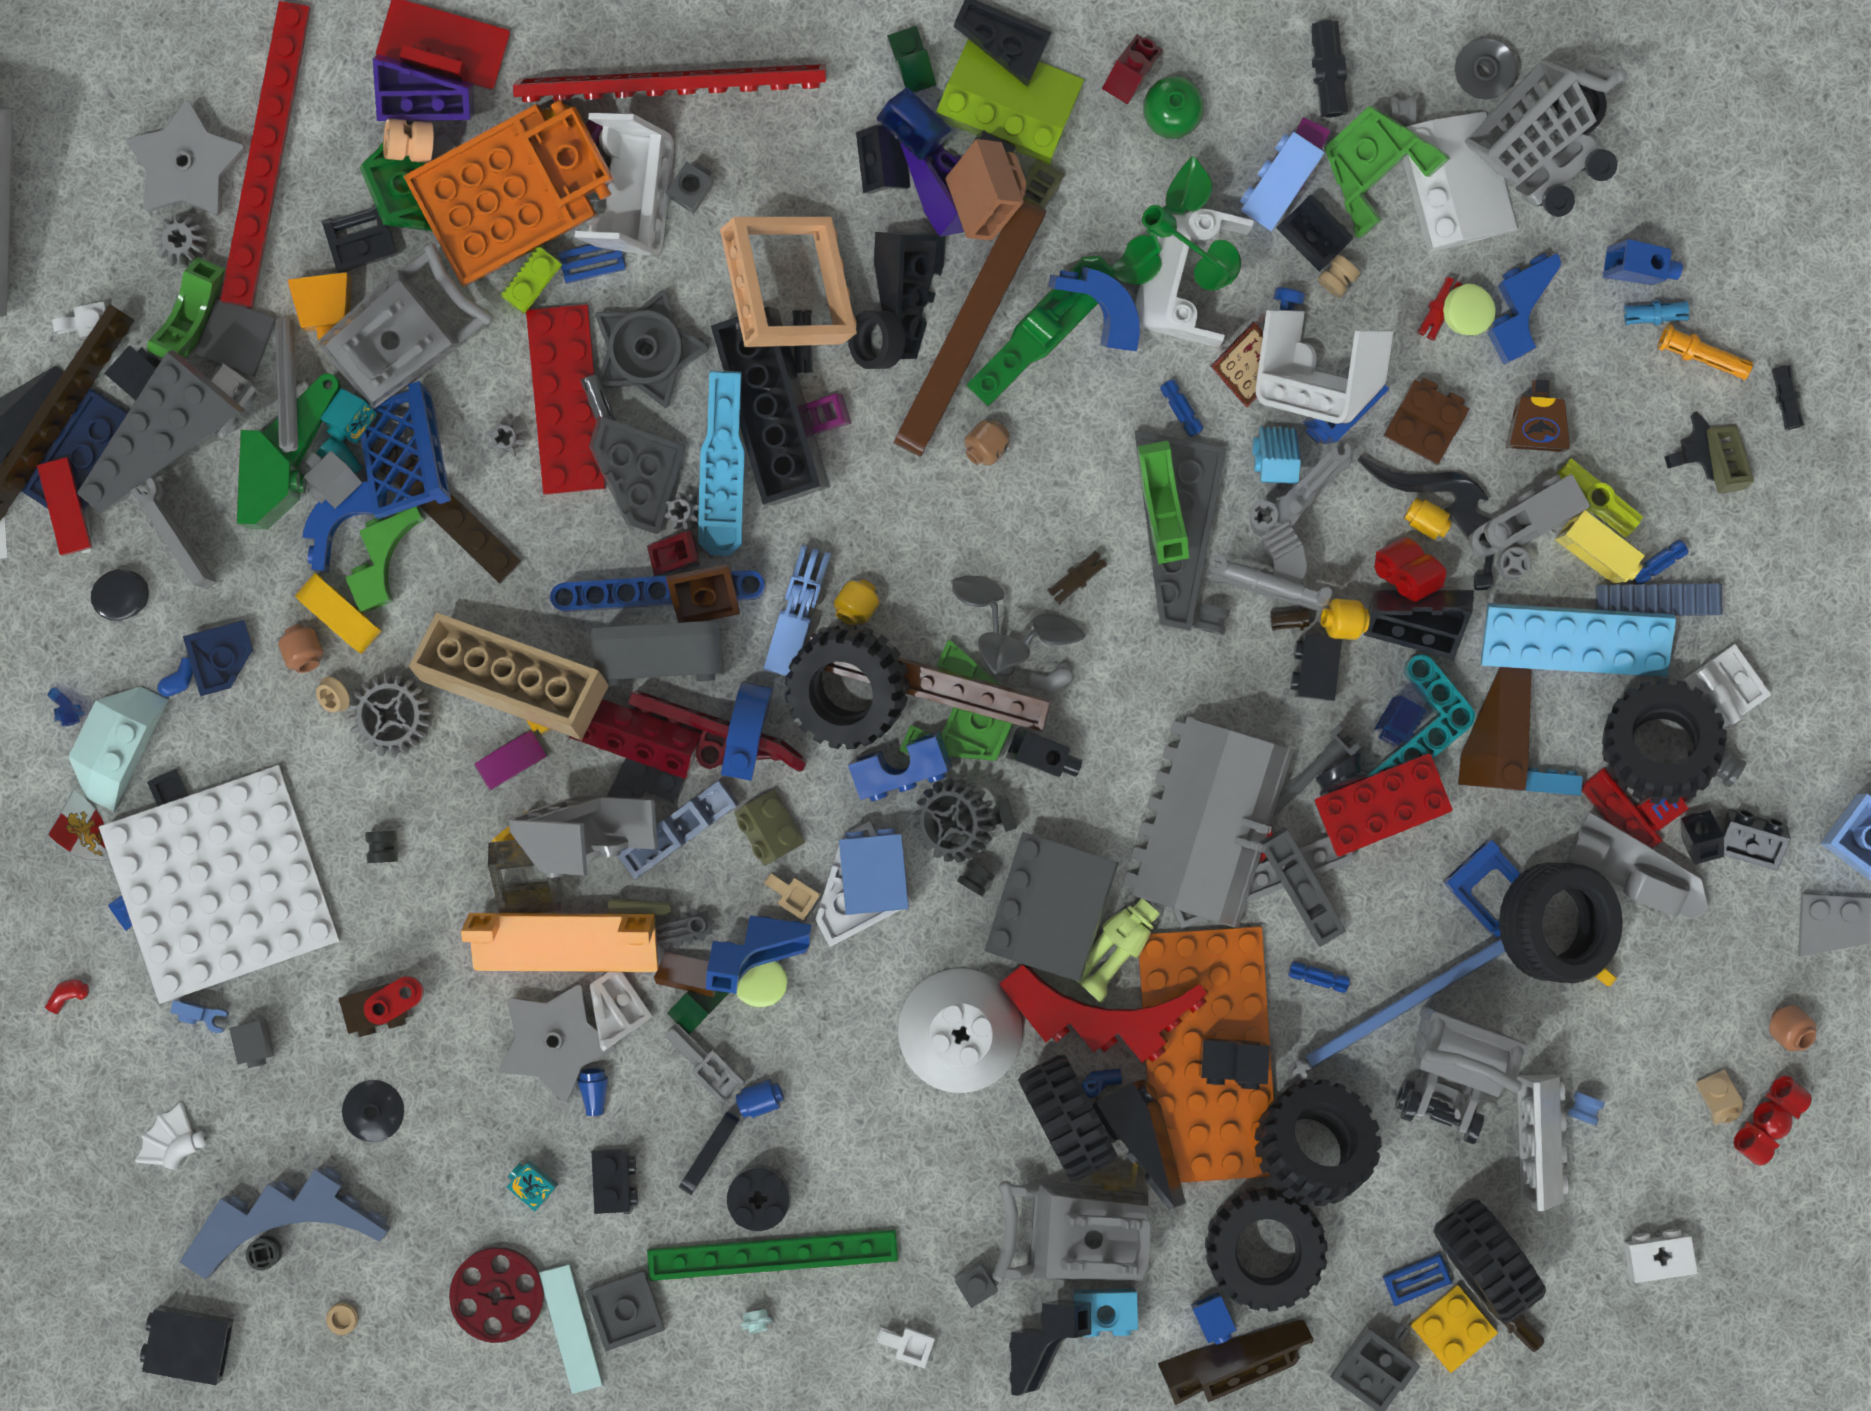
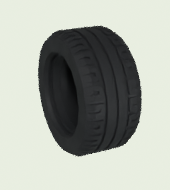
(1598, 922)

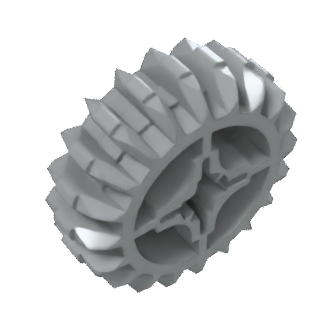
(382, 726)

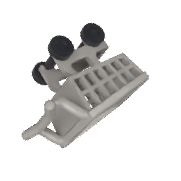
(1559, 147)
(1463, 1054)

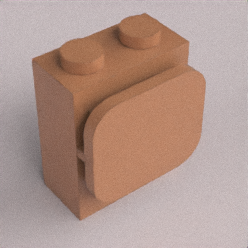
(986, 188)

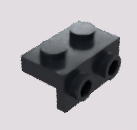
(1315, 232)

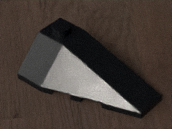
(904, 275)
(1139, 1122)

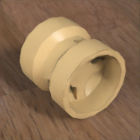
(1338, 276)

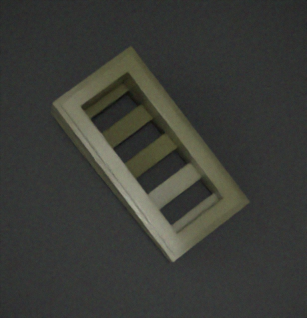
(1057, 175)
(1721, 471)
(629, 906)

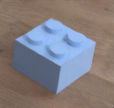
(1851, 835)

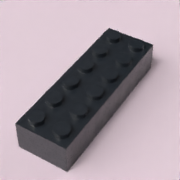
(772, 415)

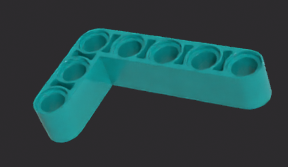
(1443, 710)

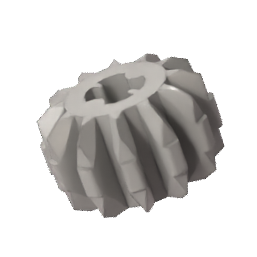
(190, 247)

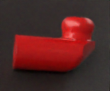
(65, 991)

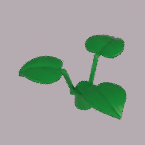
(1141, 260)

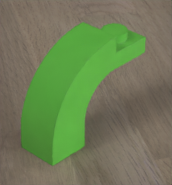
(192, 309)

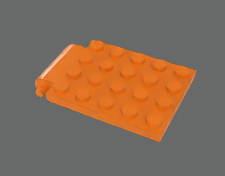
(511, 189)

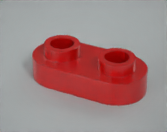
(393, 1000)

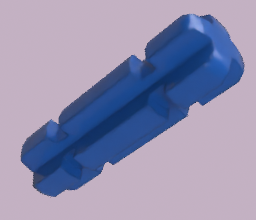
(1181, 408)
(1661, 561)
(1319, 977)

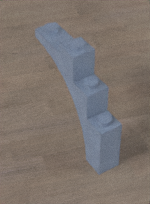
(317, 1202)

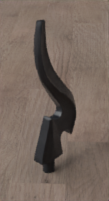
(1463, 488)

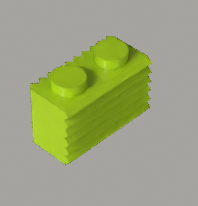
(530, 280)

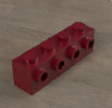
(642, 738)

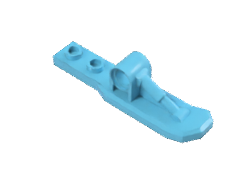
(722, 468)

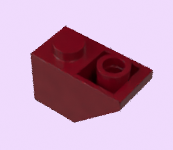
(1132, 68)

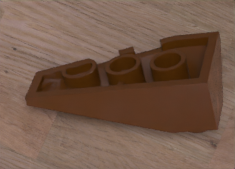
(1499, 740)

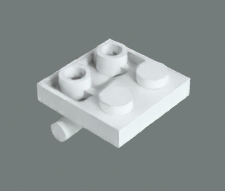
(1730, 684)

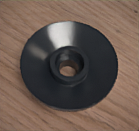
(385, 1101)

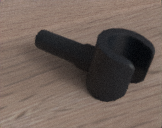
(1484, 580)

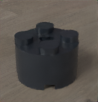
(746, 1211)

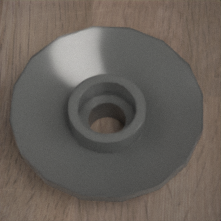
(1492, 55)

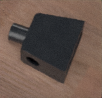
(1032, 751)

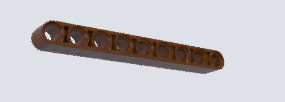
(969, 328)

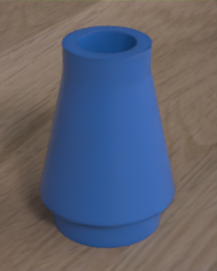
(593, 1090)

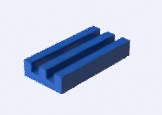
(589, 261)
(1388, 1278)

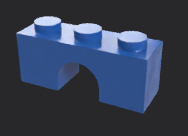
(876, 777)

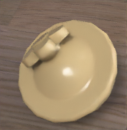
(332, 695)

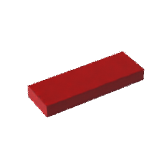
(64, 506)
(1618, 808)

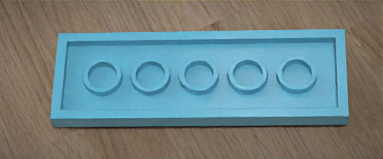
(1577, 640)

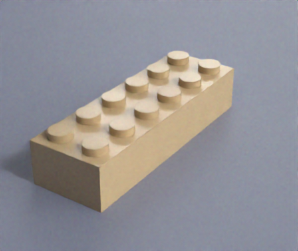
(509, 675)

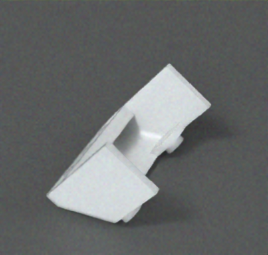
(641, 176)
(1158, 301)
(1289, 376)

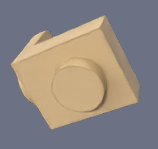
(1721, 1097)

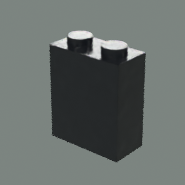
(186, 1345)

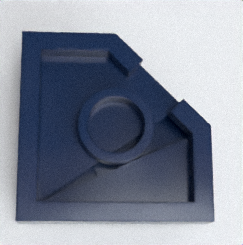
(218, 655)

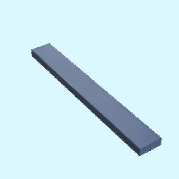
(1405, 1004)

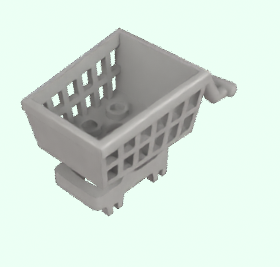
(401, 308)
(1059, 1225)

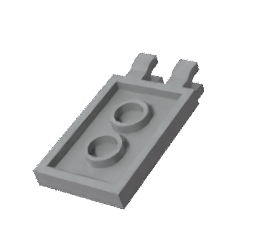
(173, 534)

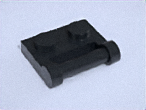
(360, 247)

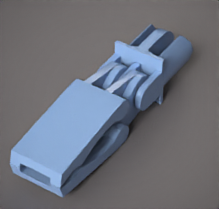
(791, 627)

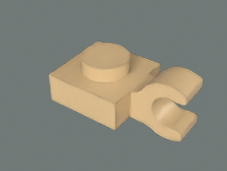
(795, 897)

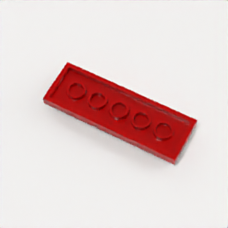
(565, 422)

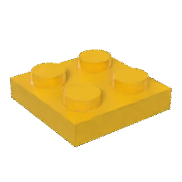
(1453, 1328)

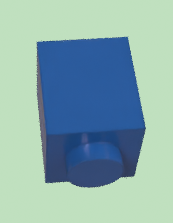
(1214, 1319)

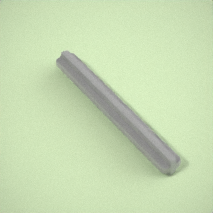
(286, 384)

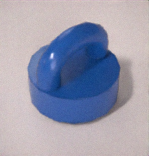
(1288, 298)

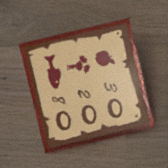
(1240, 364)

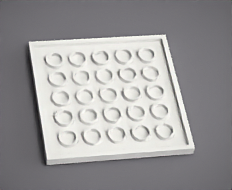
(219, 884)

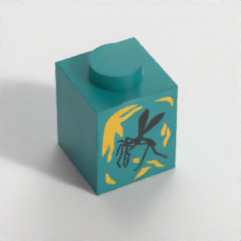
(348, 417)
(530, 1184)

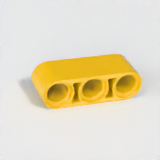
(337, 613)

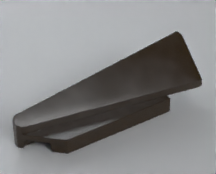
(1235, 1362)

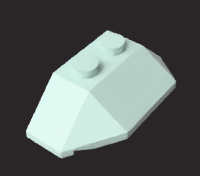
(114, 743)

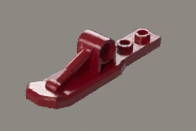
(714, 731)

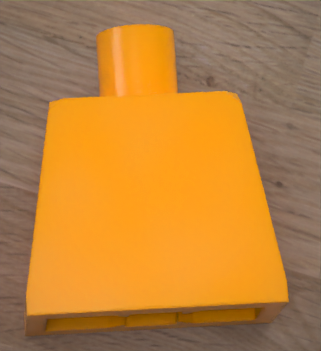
(321, 300)

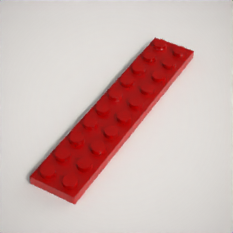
(659, 82)

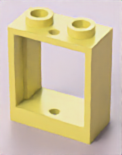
(1600, 548)

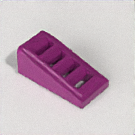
(841, 411)

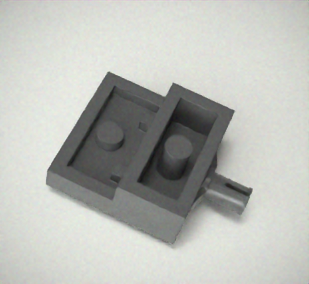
(1376, 1367)

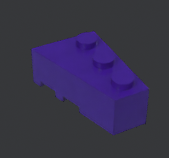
(419, 93)

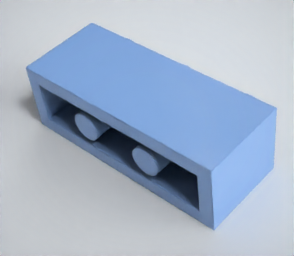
(1281, 180)

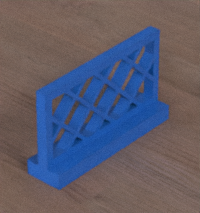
(428, 450)

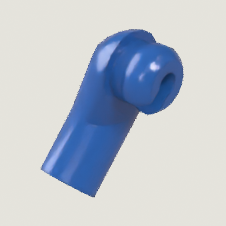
(177, 681)
(1098, 1080)

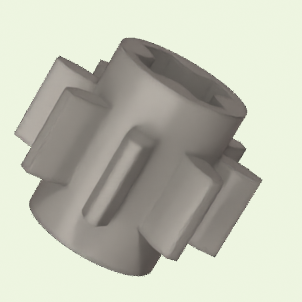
(514, 440)
(677, 506)

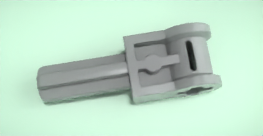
(710, 1068)

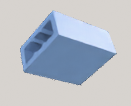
(873, 872)

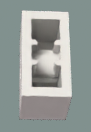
(1676, 1263)

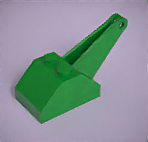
(272, 478)

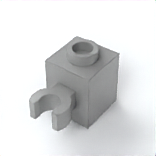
(330, 479)

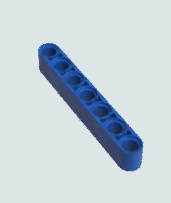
(642, 596)

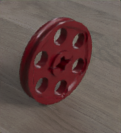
(508, 1285)

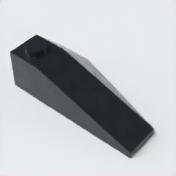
(20, 407)

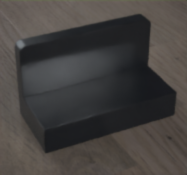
(881, 160)

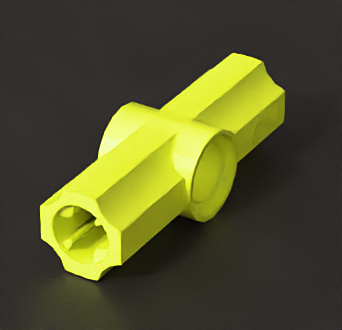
(1614, 510)

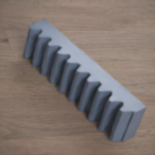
(1662, 599)

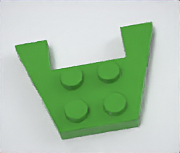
(1367, 153)
(967, 733)

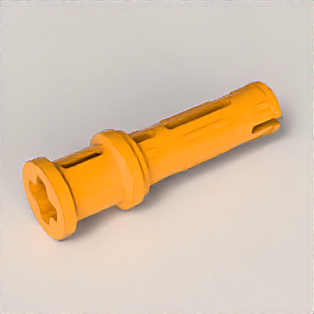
(1692, 348)

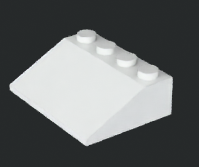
(1464, 196)
(1541, 1141)

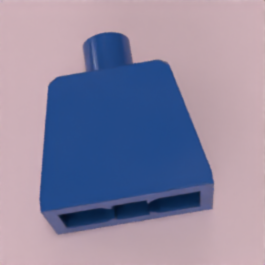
(1640, 263)

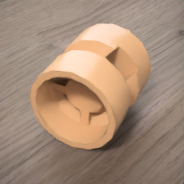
(408, 140)

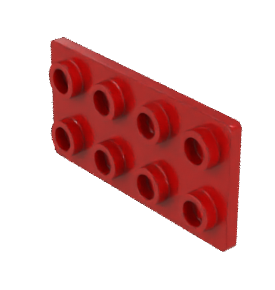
(443, 42)
(1383, 805)

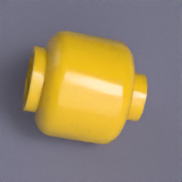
(856, 602)
(1345, 619)

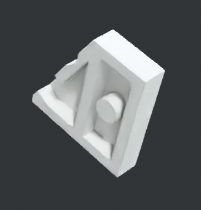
(616, 1008)

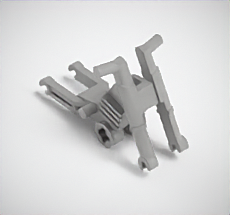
(1283, 542)

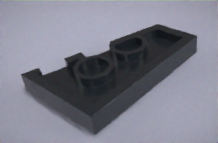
(1003, 37)

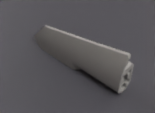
(1637, 869)

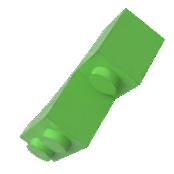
(1162, 502)
(380, 537)

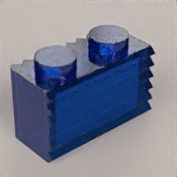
(913, 123)
(1399, 721)

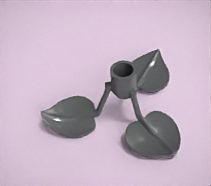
(1003, 652)

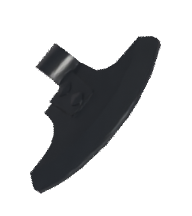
(1694, 448)

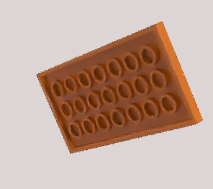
(1208, 1123)

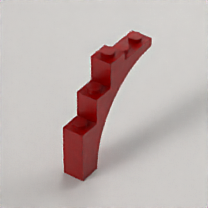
(1140, 1028)

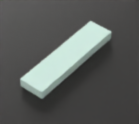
(571, 1328)

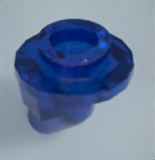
(67, 712)

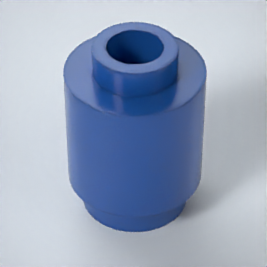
(759, 1099)

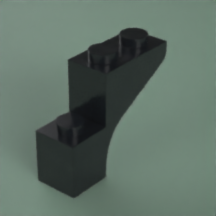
(1035, 1349)

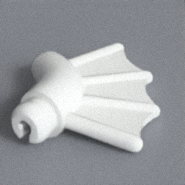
(170, 1140)

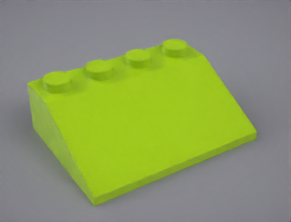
(991, 99)

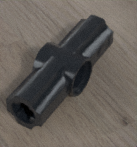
(1329, 68)

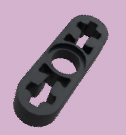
(709, 1153)

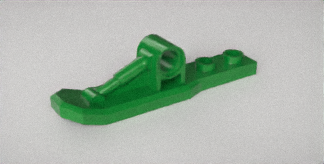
(1037, 335)

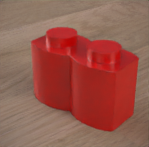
(1410, 569)

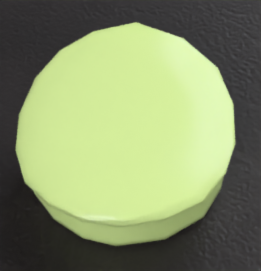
(1469, 310)
(763, 985)

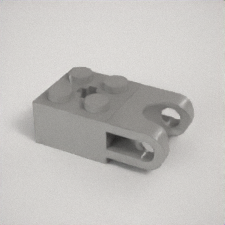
(1531, 515)

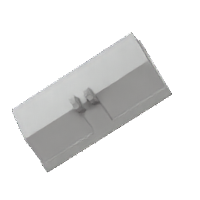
(1210, 821)

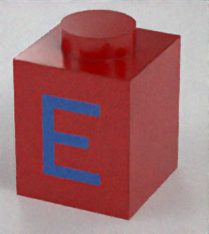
(1661, 814)

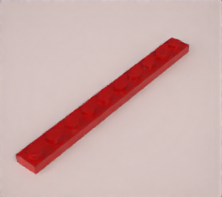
(265, 154)

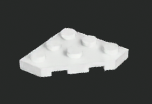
(832, 915)

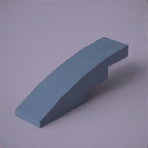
(681, 827)

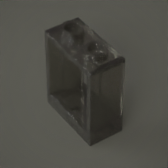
(526, 897)

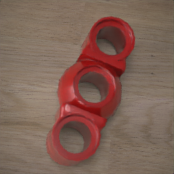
(1772, 1120)

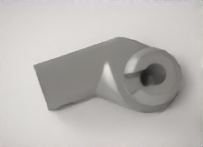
(1054, 681)

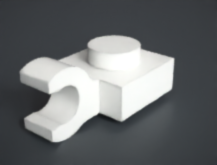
(83, 321)
(911, 1346)

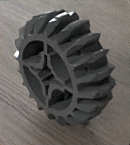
(941, 837)

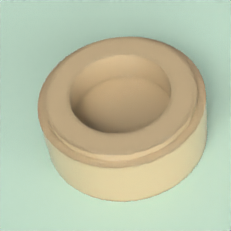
(342, 1318)

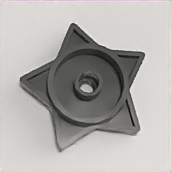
(653, 326)

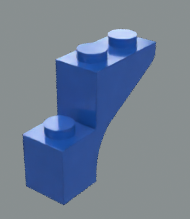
(1521, 292)
(764, 943)

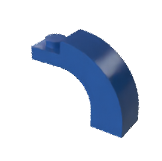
(1119, 312)
(326, 519)
(746, 730)

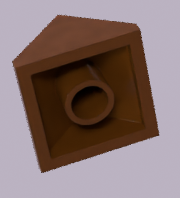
(703, 594)

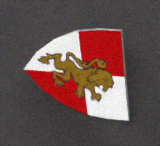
(78, 830)

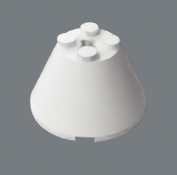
(947, 1003)

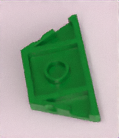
(391, 192)

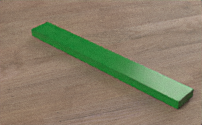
(772, 1255)

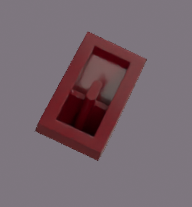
(674, 553)

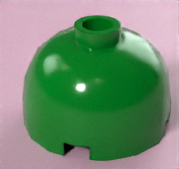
(1173, 107)

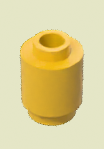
(1428, 518)

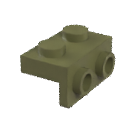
(768, 827)

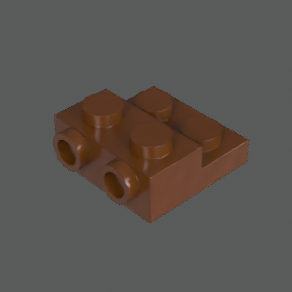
(1426, 420)

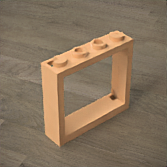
(747, 289)

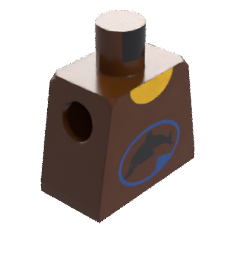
(1539, 421)

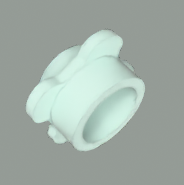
(756, 1321)

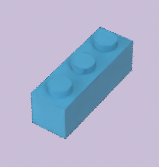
(1553, 782)

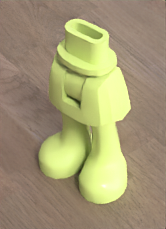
(1130, 934)

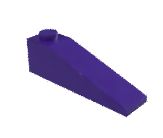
(933, 189)

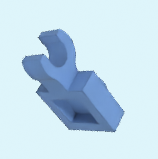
(191, 1012)

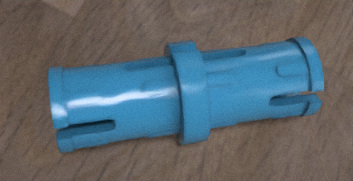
(1656, 313)

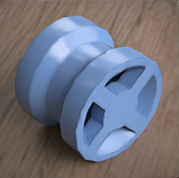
(1586, 1108)

